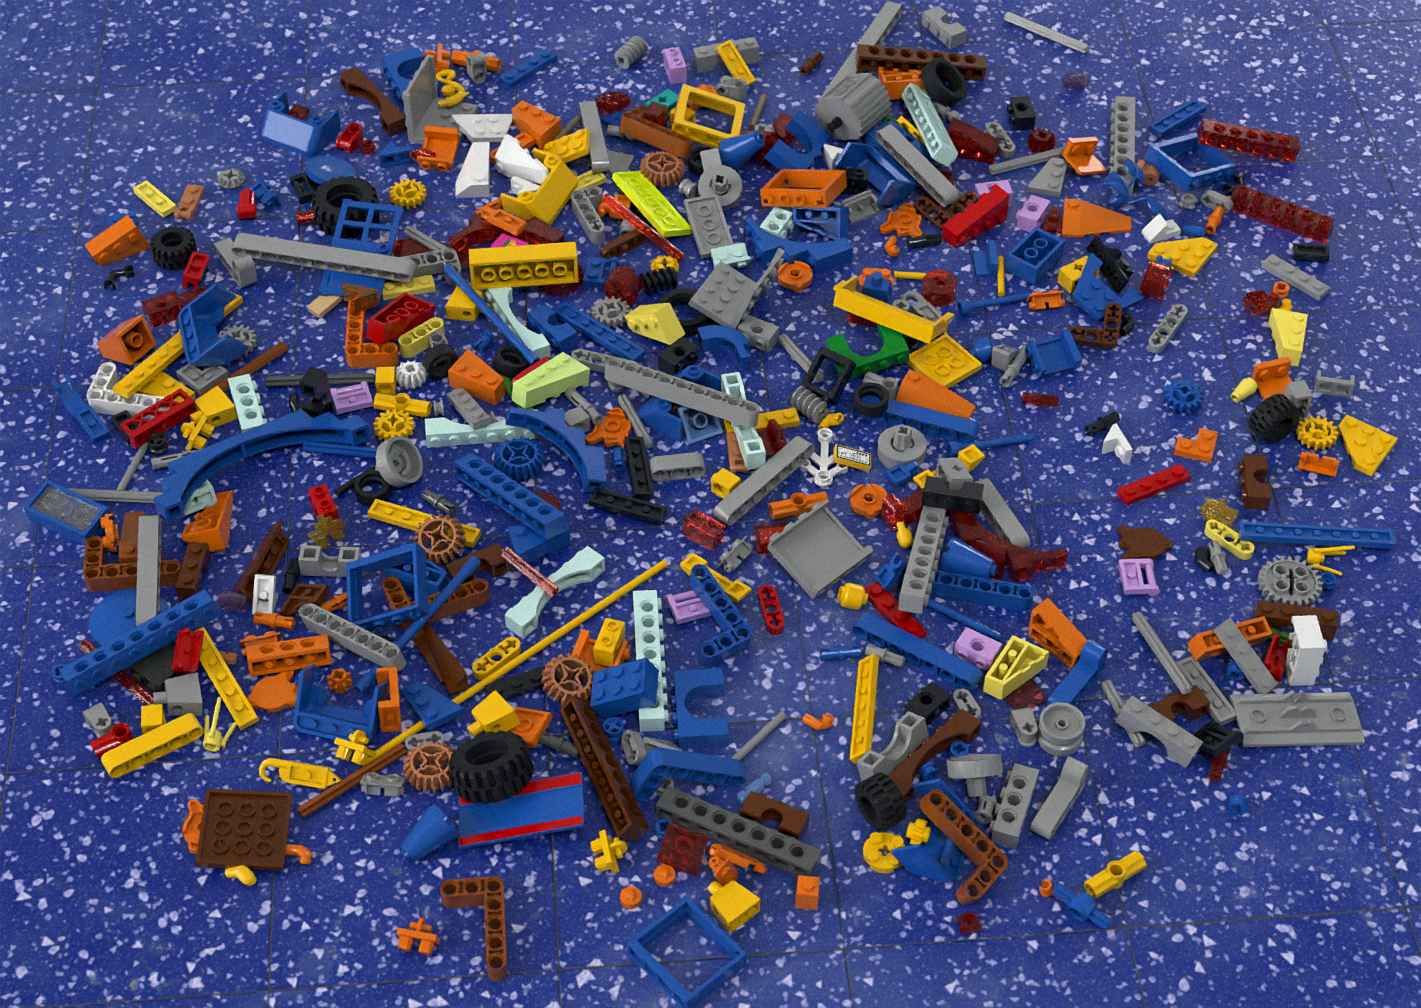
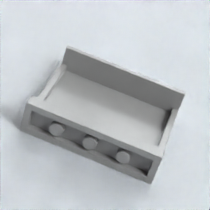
(817, 550)

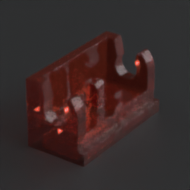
(703, 529)

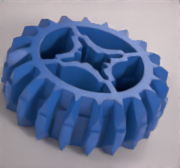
(519, 463)

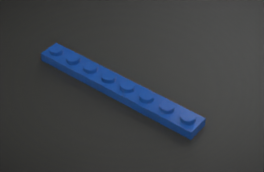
(1316, 535)

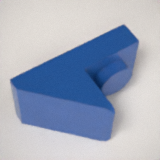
(394, 156)

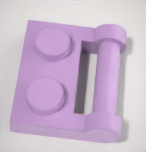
(351, 398)
(1132, 577)
(686, 610)

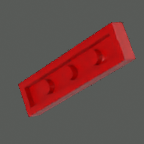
(1153, 484)
(888, 608)

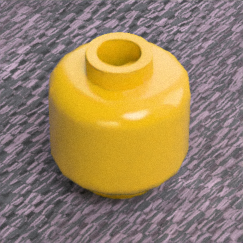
(852, 596)

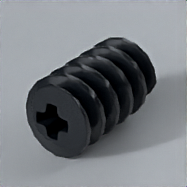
(659, 278)

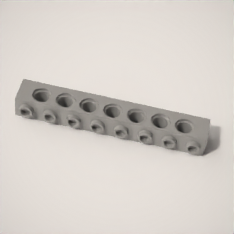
(1123, 137)
(923, 560)

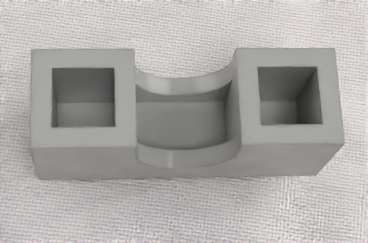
(949, 34)
(316, 563)

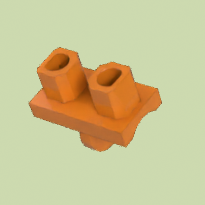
(440, 58)
(426, 940)

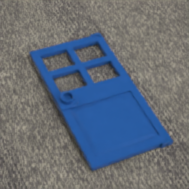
(334, 280)

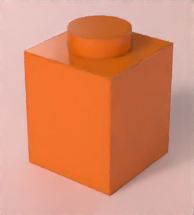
(807, 892)

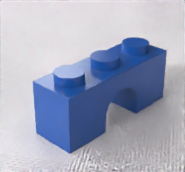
(543, 320)

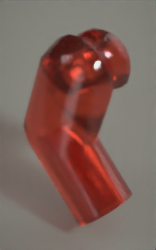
(421, 152)

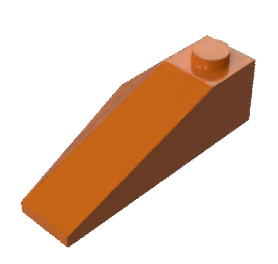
(1087, 218)
(929, 394)
(212, 524)

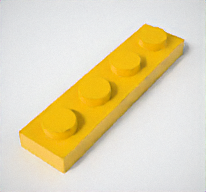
(785, 418)

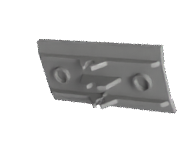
(1297, 719)

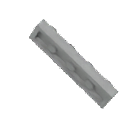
(1295, 277)
(468, 408)
(1245, 657)
(1219, 707)

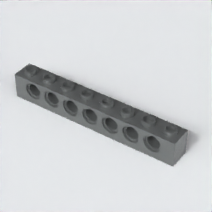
(744, 841)

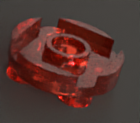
(1259, 301)

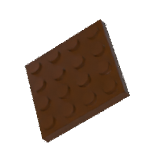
(244, 829)

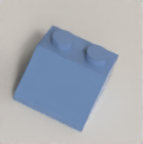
(697, 424)

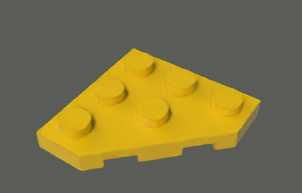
(1187, 255)
(1365, 444)

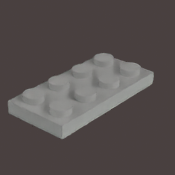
(707, 223)

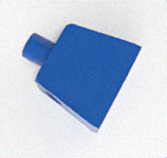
(878, 287)

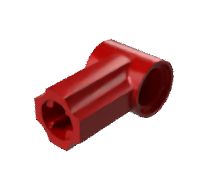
(246, 207)
(119, 735)

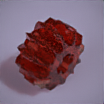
(1041, 140)

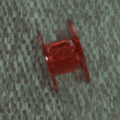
(939, 287)

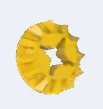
(669, 261)

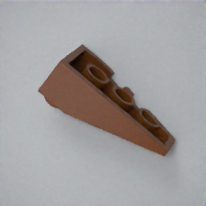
(129, 538)

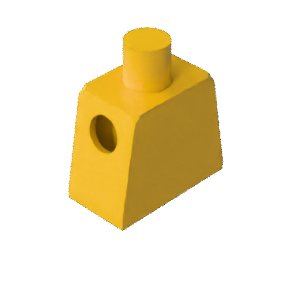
(462, 307)
(214, 406)
(493, 715)
(732, 904)

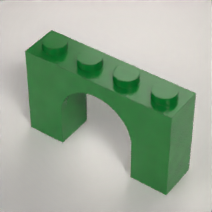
(893, 352)

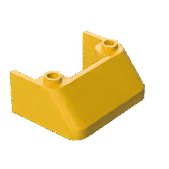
(549, 197)

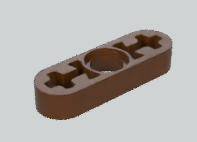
(613, 248)

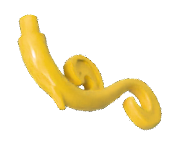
(449, 88)

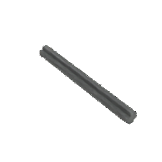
(334, 379)

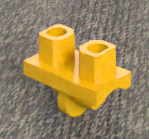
(194, 433)
(361, 752)
(611, 849)

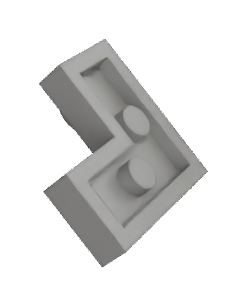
(202, 380)

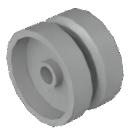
(1060, 729)

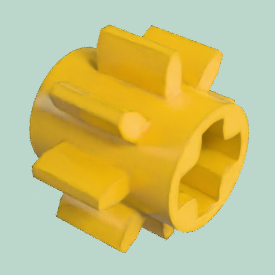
(918, 832)

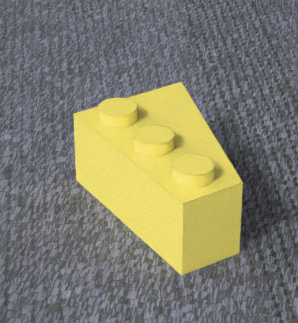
(656, 322)

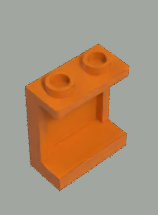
(444, 143)
(584, 649)
(389, 710)

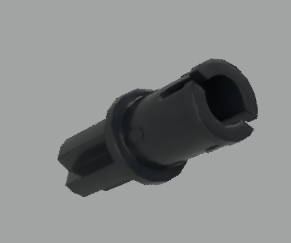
(924, 240)
(1102, 423)
(291, 576)

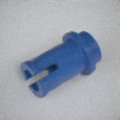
(1194, 231)
(486, 339)
(618, 462)

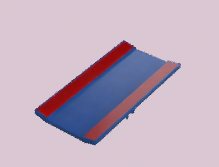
(538, 809)

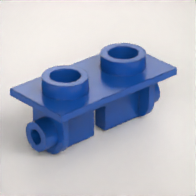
(267, 197)

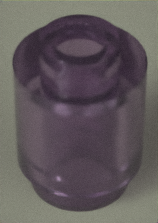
(1075, 80)
(234, 601)

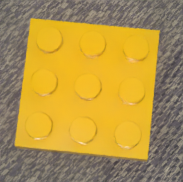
(944, 361)

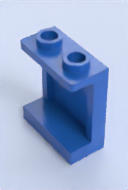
(1053, 355)

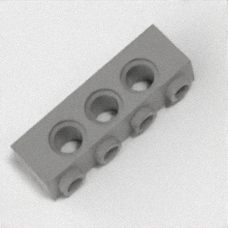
(1014, 805)

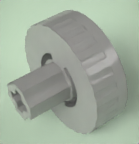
(717, 180)
(907, 441)
(396, 454)
(975, 770)

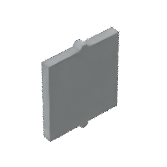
(619, 162)

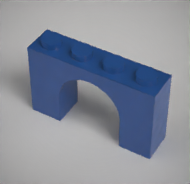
(399, 64)
(811, 136)
(691, 730)

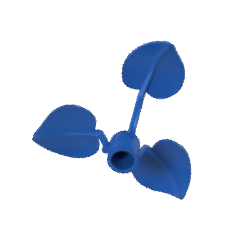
(1121, 197)

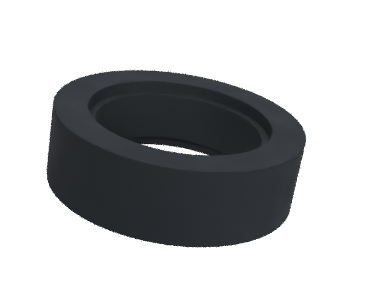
(951, 75)
(682, 297)

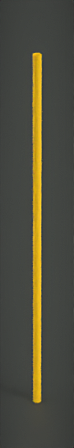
(528, 653)

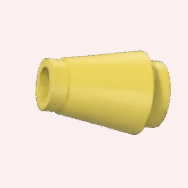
(1244, 389)

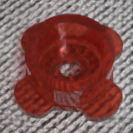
(968, 917)

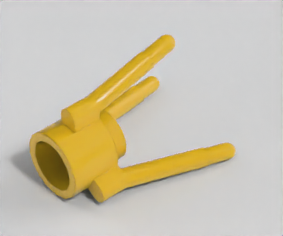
(1316, 556)

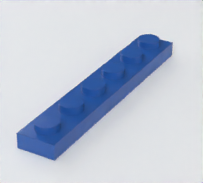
(599, 332)

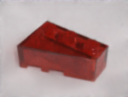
(973, 143)

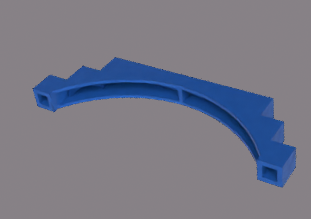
(294, 428)

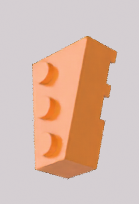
(536, 122)
(117, 242)
(477, 378)

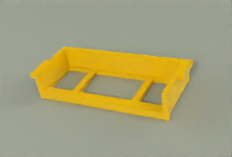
(886, 314)

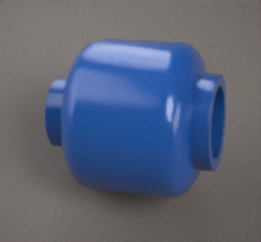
(982, 349)

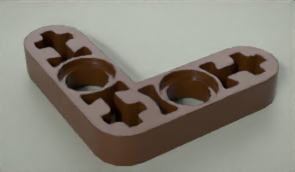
(948, 214)
(1101, 335)

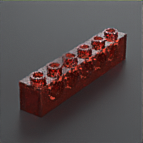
(1248, 140)
(1282, 214)

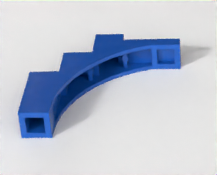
(817, 255)
(571, 440)

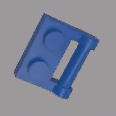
(595, 270)

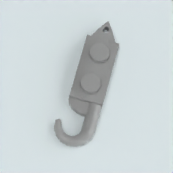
(923, 307)

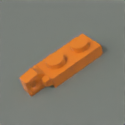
(504, 220)

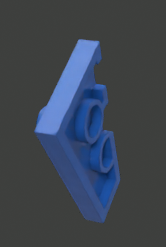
(430, 706)

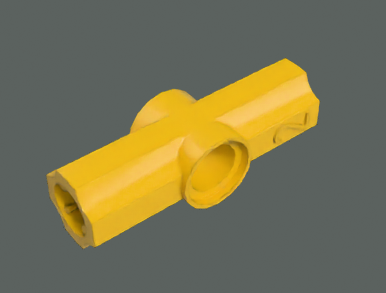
(403, 402)
(1123, 869)

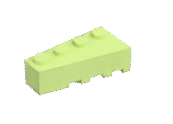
(550, 380)

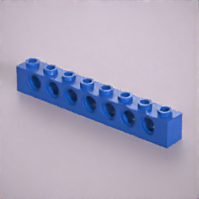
(510, 496)
(138, 642)

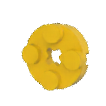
(873, 856)

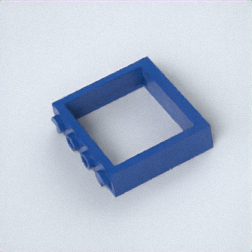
(1160, 157)
(382, 561)
(685, 999)

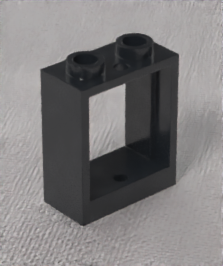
(849, 367)

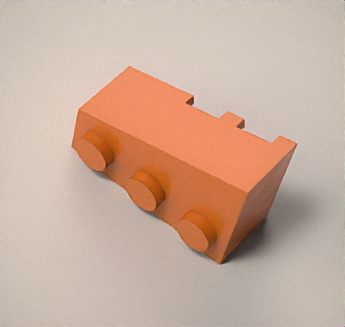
(896, 82)
(1056, 633)

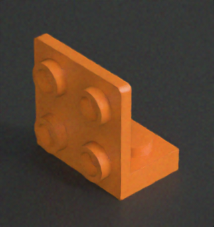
(1080, 155)
(1272, 376)

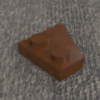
(302, 595)

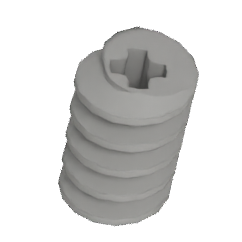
(630, 52)
(809, 404)

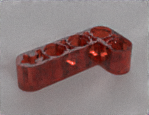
(897, 510)

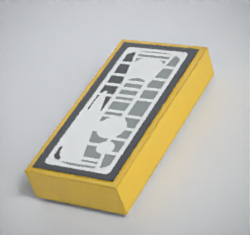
(852, 457)

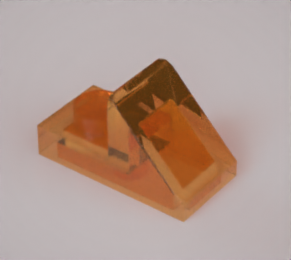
(361, 296)

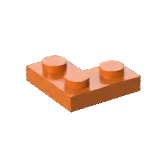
(1200, 449)

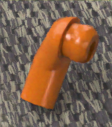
(890, 246)
(818, 724)
(300, 850)

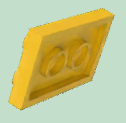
(570, 146)

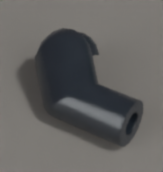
(1128, 324)
(293, 402)
(1201, 559)

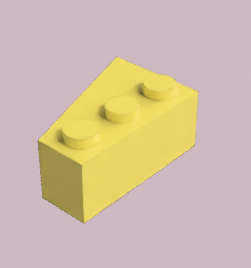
(1289, 333)
(1014, 667)

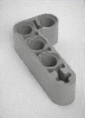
(583, 206)
(434, 261)
(240, 267)
(1061, 798)

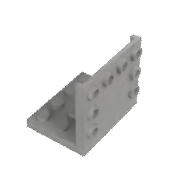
(422, 104)
(730, 295)

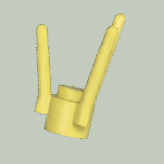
(213, 738)

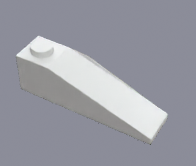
(514, 161)
(475, 172)

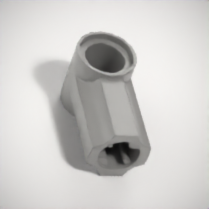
(889, 383)

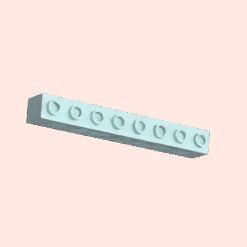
(929, 124)
(648, 646)

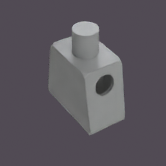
(181, 695)

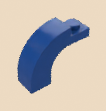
(727, 339)

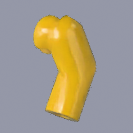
(831, 420)

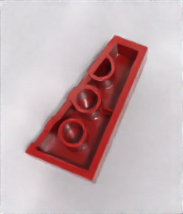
(977, 217)
(399, 318)

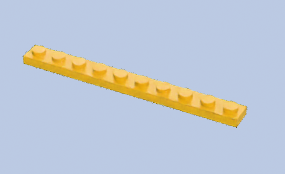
(159, 360)

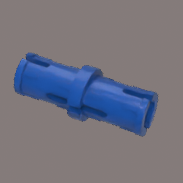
(840, 652)

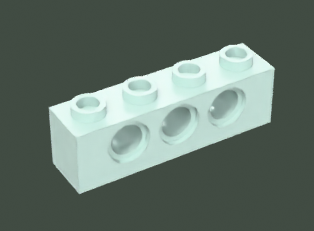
(246, 402)

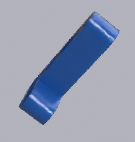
(1082, 675)

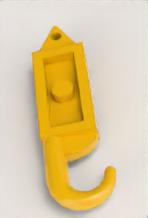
(300, 773)

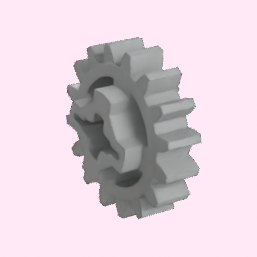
(610, 311)
(241, 334)

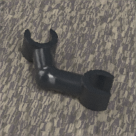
(1230, 188)
(127, 272)

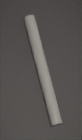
(133, 466)
(760, 736)

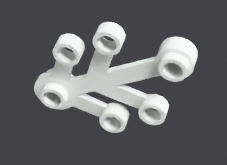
(823, 477)

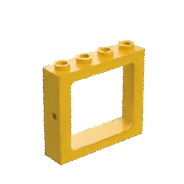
(700, 133)

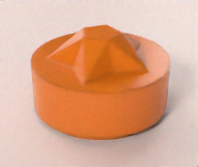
(664, 875)
(630, 897)

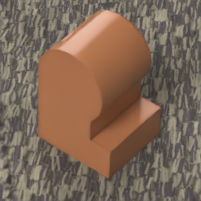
(1151, 173)

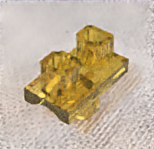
(1218, 511)
(325, 527)

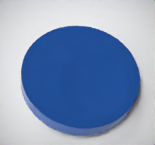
(327, 167)

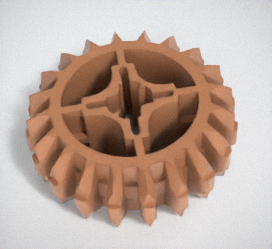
(662, 168)
(441, 525)
(569, 669)
(432, 760)

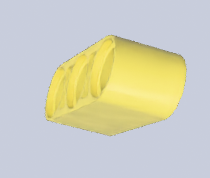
(418, 338)

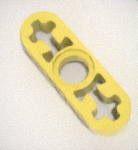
(1236, 547)

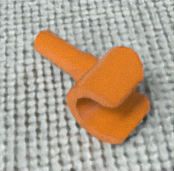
(1047, 890)

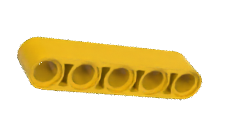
(152, 745)

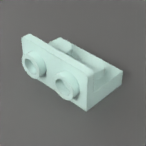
(732, 255)

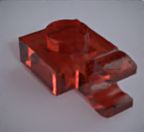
(1053, 222)

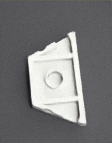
(483, 126)

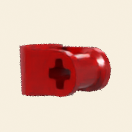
(350, 138)

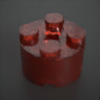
(1156, 280)
(623, 284)

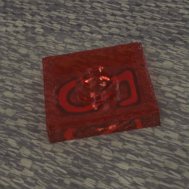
(682, 849)

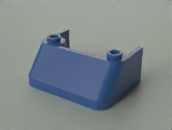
(295, 134)
(882, 171)
(199, 332)
(656, 410)
(331, 721)
(940, 856)

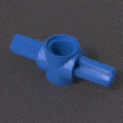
(1082, 906)

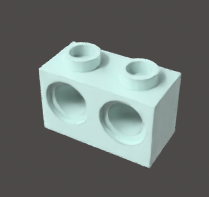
(778, 222)
(201, 497)

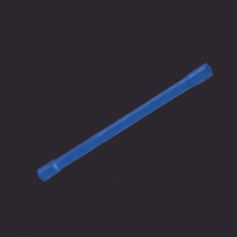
(455, 276)
(466, 571)

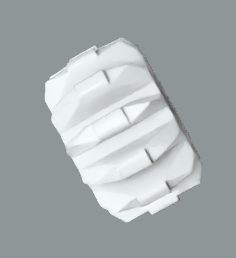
(410, 374)

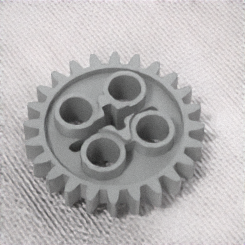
(1304, 581)

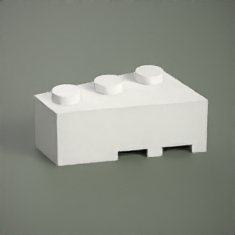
(1306, 651)

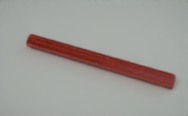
(643, 227)
(123, 678)

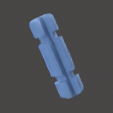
(756, 786)

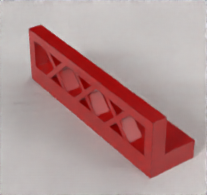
(162, 419)

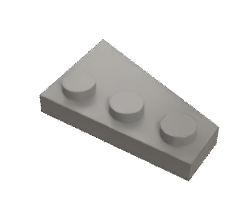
(1050, 178)

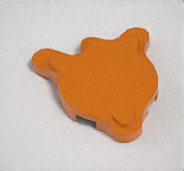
(903, 221)
(611, 430)
(274, 693)
(192, 825)
(737, 857)

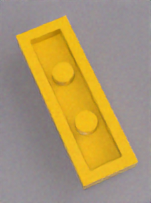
(735, 62)

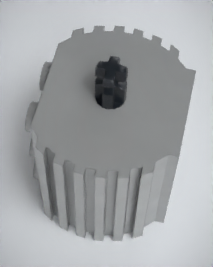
(853, 106)

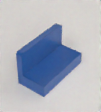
(986, 261)

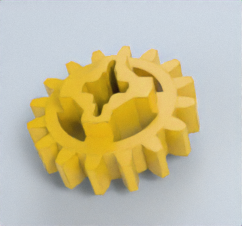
(407, 193)
(393, 425)
(1316, 431)

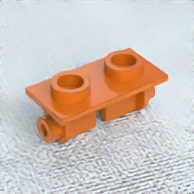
(1037, 300)
(1311, 462)
(250, 640)
(723, 870)

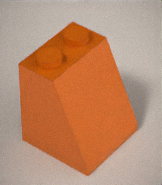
(127, 341)

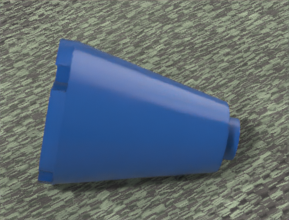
(739, 149)
(967, 560)
(428, 834)

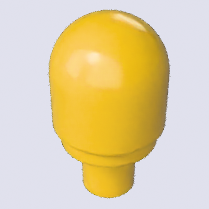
(904, 536)

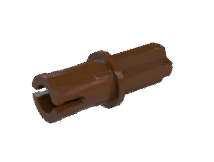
(811, 63)

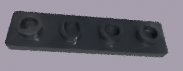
(1114, 265)

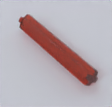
(529, 571)

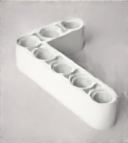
(105, 401)

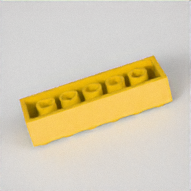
(523, 265)

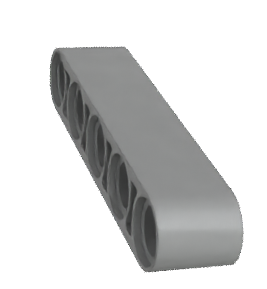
(1001, 517)

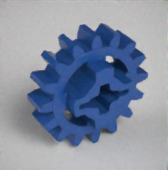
(1183, 396)

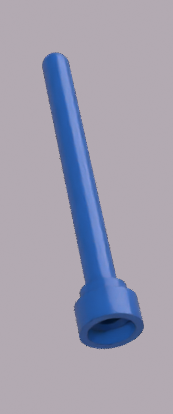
(965, 307)
(954, 447)
(964, 619)

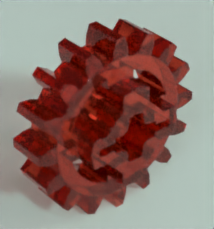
(612, 101)

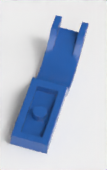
(80, 410)

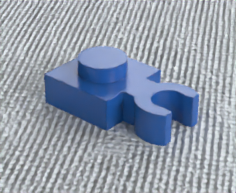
(889, 573)

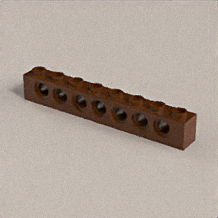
(872, 57)
(604, 769)

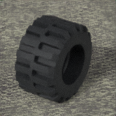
(173, 247)
(1274, 418)
(880, 801)

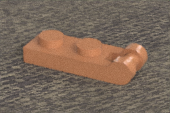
(189, 202)
(735, 458)

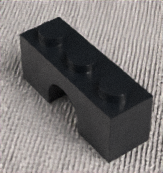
(316, 386)
(966, 499)

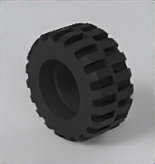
(329, 198)
(491, 767)

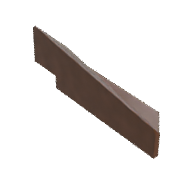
(264, 559)
(440, 660)

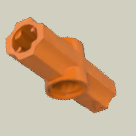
(459, 58)
(796, 505)

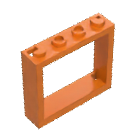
(831, 181)

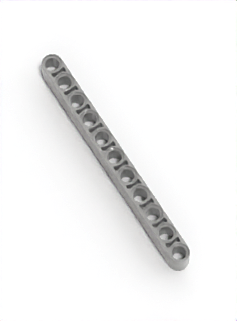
(874, 35)
(325, 257)

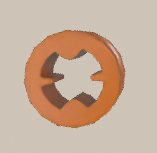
(1284, 288)

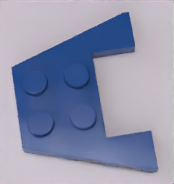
(1094, 295)

